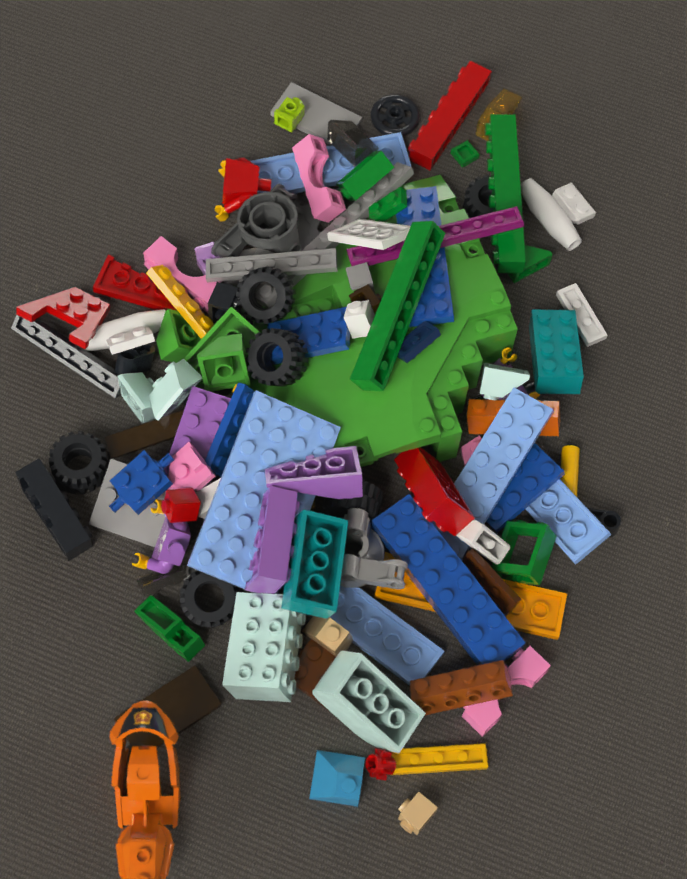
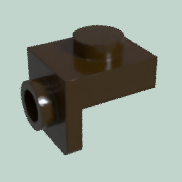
(366, 293)

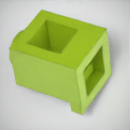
(289, 114)

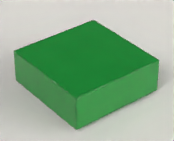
(464, 153)

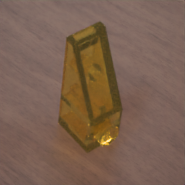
(503, 103)

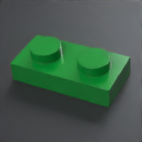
(389, 205)

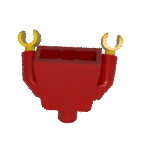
(240, 184)

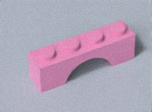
(311, 157)
(165, 253)
(525, 670)

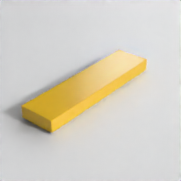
(441, 759)

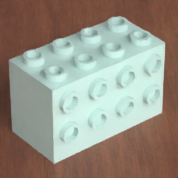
(263, 648)

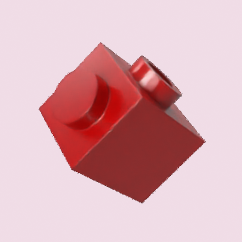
(181, 505)

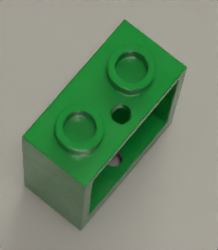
(364, 176)
(535, 570)

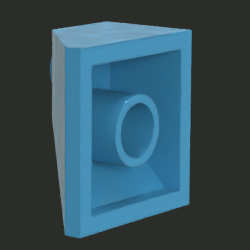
(337, 778)

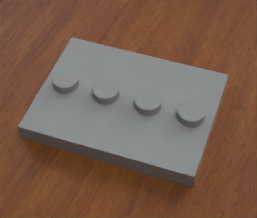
(125, 522)

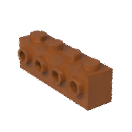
(462, 687)

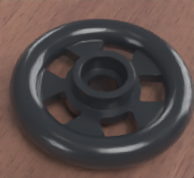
(406, 105)

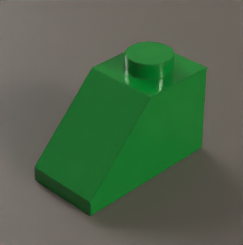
(535, 260)

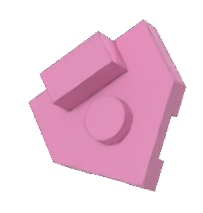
(189, 469)

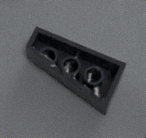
(54, 510)

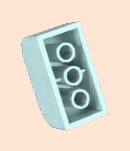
(368, 702)

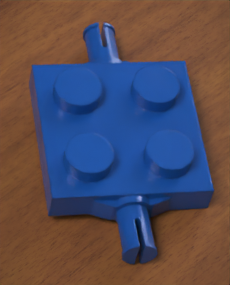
(141, 482)

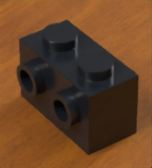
(221, 300)

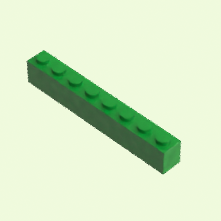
(506, 190)
(397, 306)

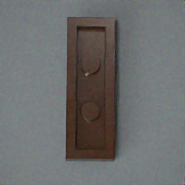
(491, 582)

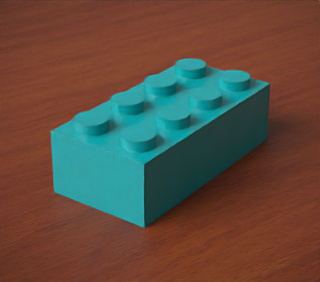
(555, 352)
(315, 564)

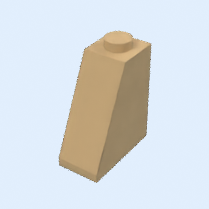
(328, 634)

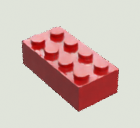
(434, 490)

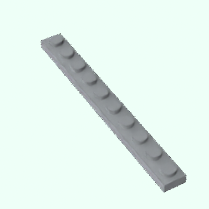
(358, 210)

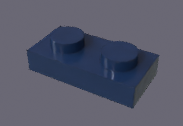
(417, 341)

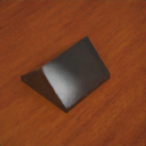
(350, 141)

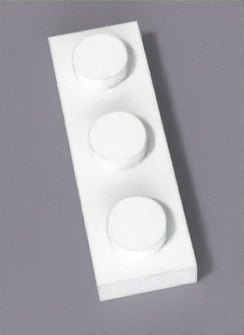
(587, 322)

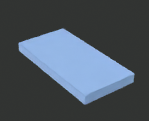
(570, 520)

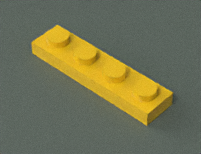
(180, 299)

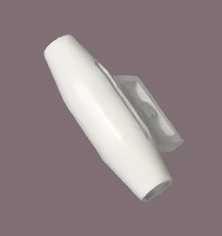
(558, 211)
(127, 332)

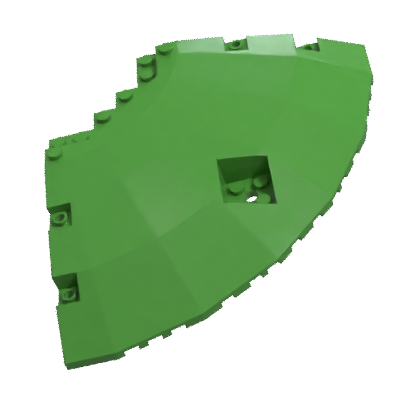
(431, 388)

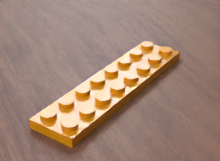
(537, 613)

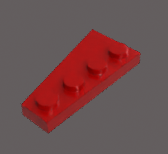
(125, 284)

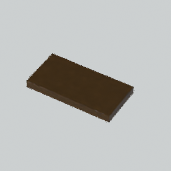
(183, 701)

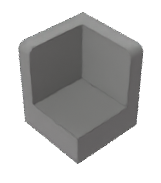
(359, 276)

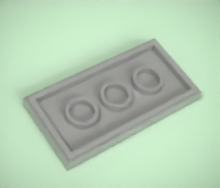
(317, 111)

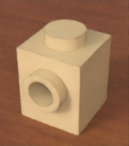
(416, 813)

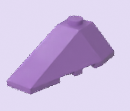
(329, 475)

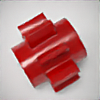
(380, 764)

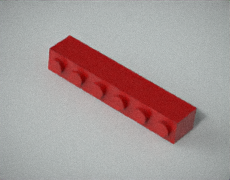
(449, 115)

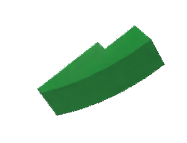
(170, 628)

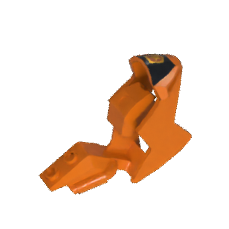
(146, 844)

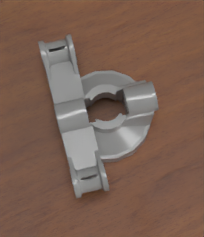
(369, 565)

